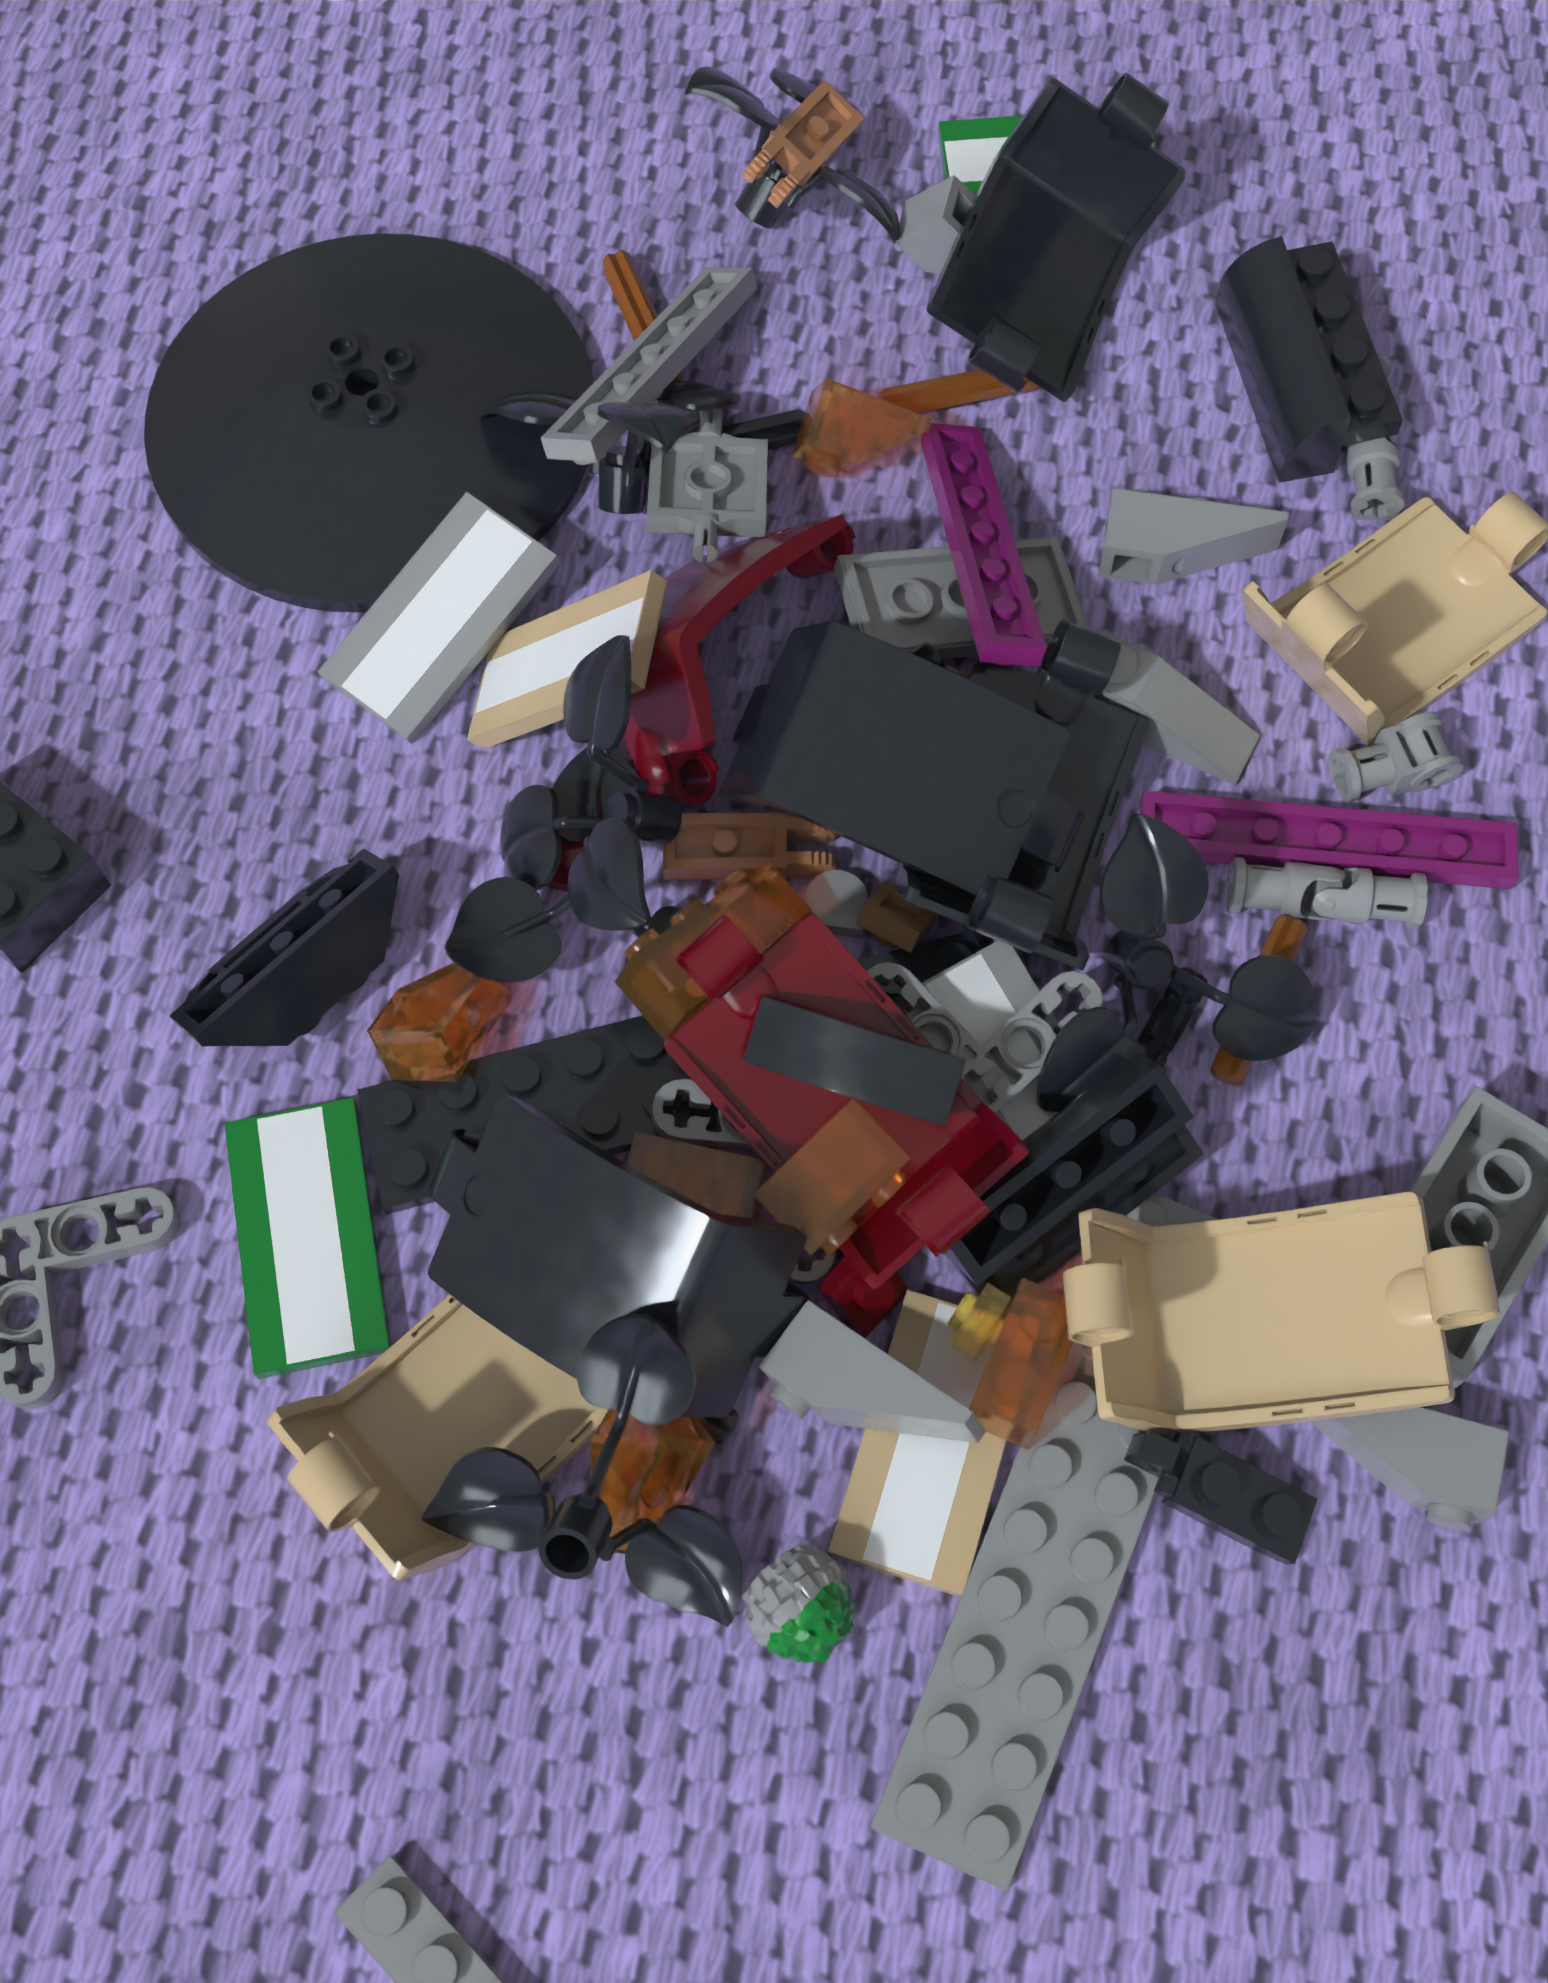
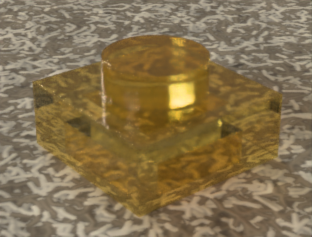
(978, 1320)

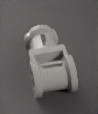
(1401, 758)

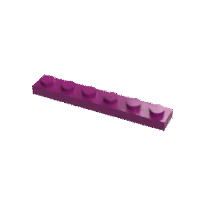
(982, 547)
(1386, 842)

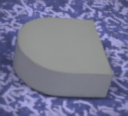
(837, 901)

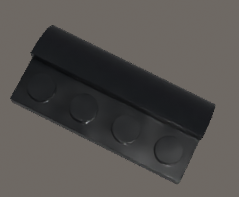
(1304, 356)
(1096, 1152)

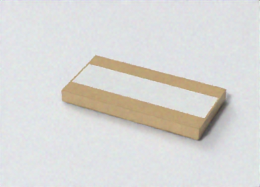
(533, 662)
(918, 1498)

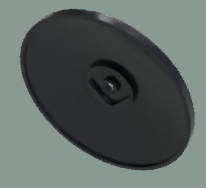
(335, 490)

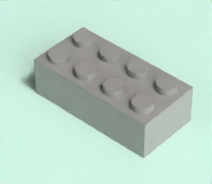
(1490, 1186)

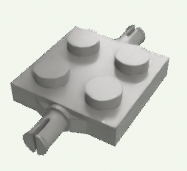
(709, 487)

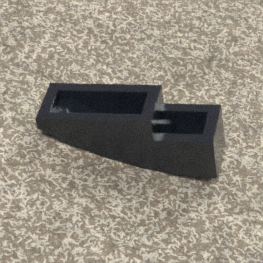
(854, 1060)

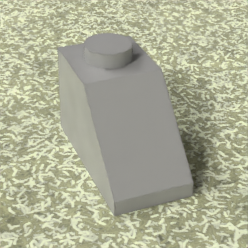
(932, 223)

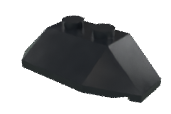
(296, 960)

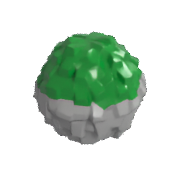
(800, 1605)

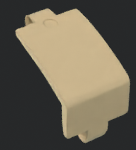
(1407, 612)
(1272, 1314)
(399, 1426)

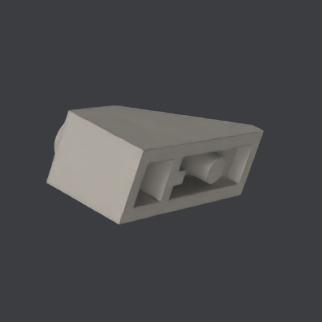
(1179, 714)
(856, 1384)
(1428, 1460)

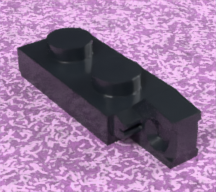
(1225, 1493)

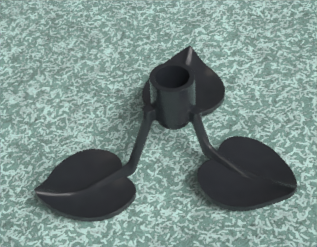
(754, 198)
(657, 423)
(609, 875)
(1145, 885)
(502, 921)
(498, 1503)

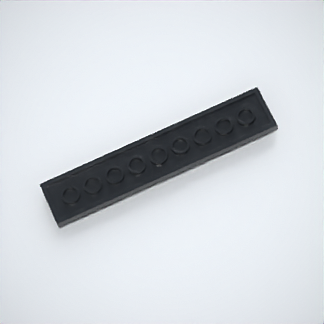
(588, 1081)

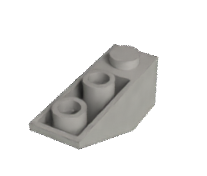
(1172, 537)

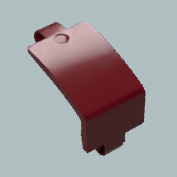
(674, 711)
(781, 1114)

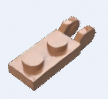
(805, 140)
(724, 842)

